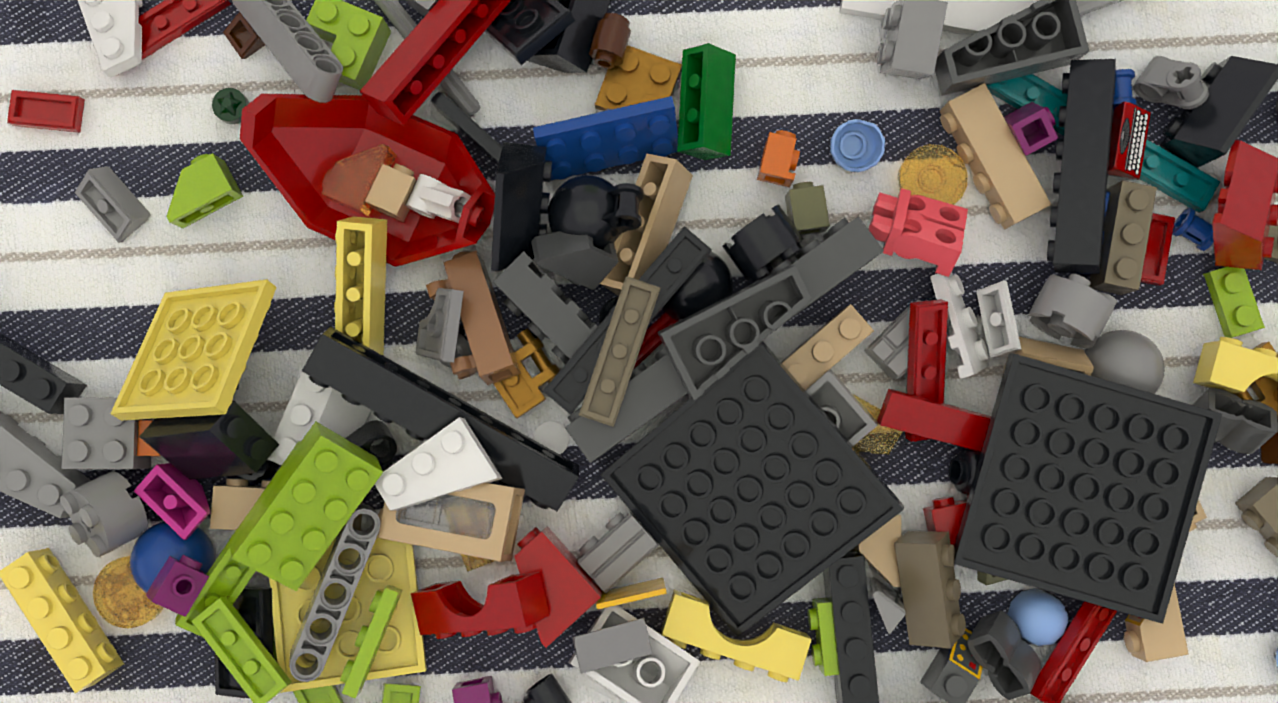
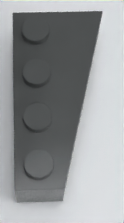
(1019, 45)
(545, 306)
(722, 334)

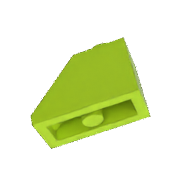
(202, 190)

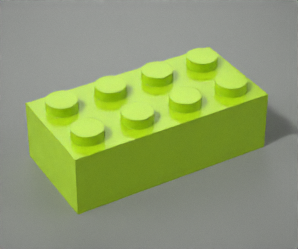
(305, 507)

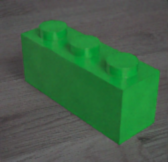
(706, 102)

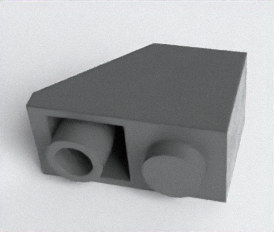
(574, 258)

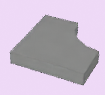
(440, 329)

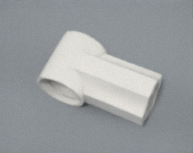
(436, 199)

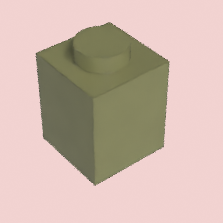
(807, 208)

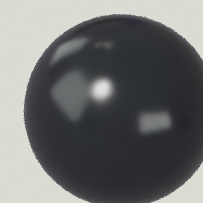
(579, 207)
(704, 287)

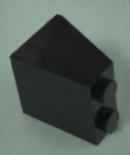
(211, 443)

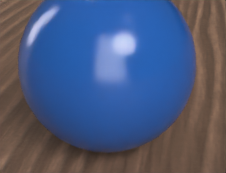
(158, 544)

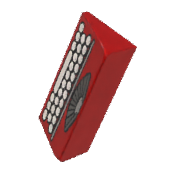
(1128, 140)

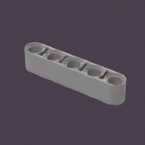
(294, 46)
(333, 609)

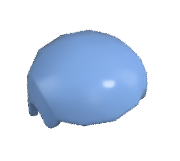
(857, 145)
(1038, 616)

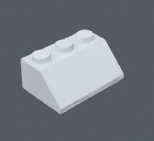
(313, 404)
(647, 678)

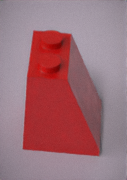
(565, 583)

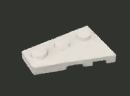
(114, 33)
(963, 320)
(439, 466)

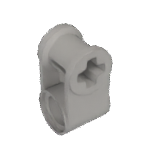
(1172, 83)

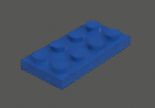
(609, 138)

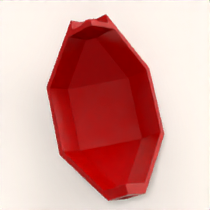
(304, 138)

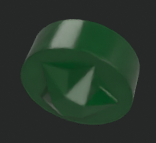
(229, 104)

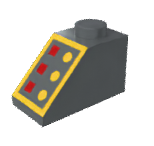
(953, 672)

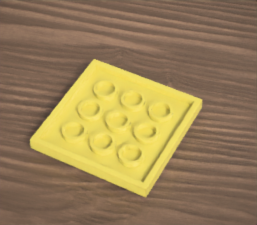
(195, 352)
(402, 645)

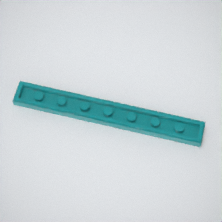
(1159, 166)

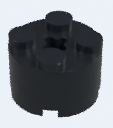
(764, 243)

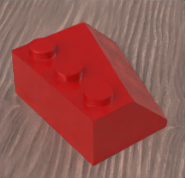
(1246, 208)

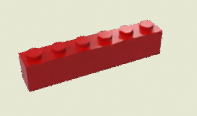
(428, 56)

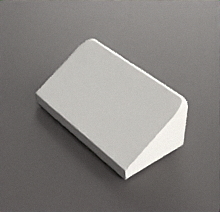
(998, 320)

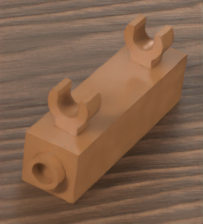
(481, 319)

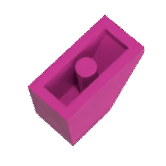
(174, 498)

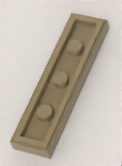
(619, 351)

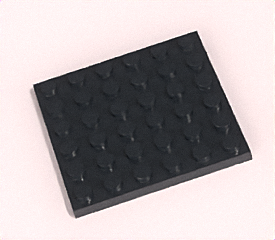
(1086, 488)
(751, 490)

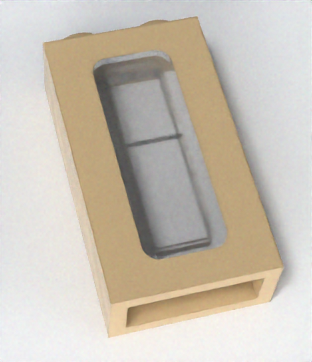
(466, 522)

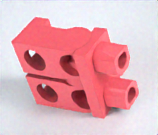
(919, 228)

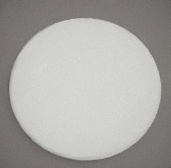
(552, 435)

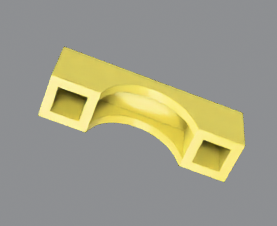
(1233, 367)
(776, 650)

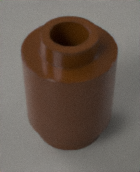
(610, 40)

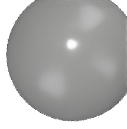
(1127, 360)

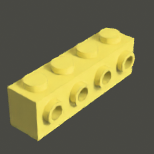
(361, 280)
(61, 618)

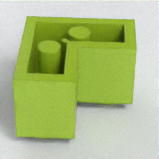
(355, 35)

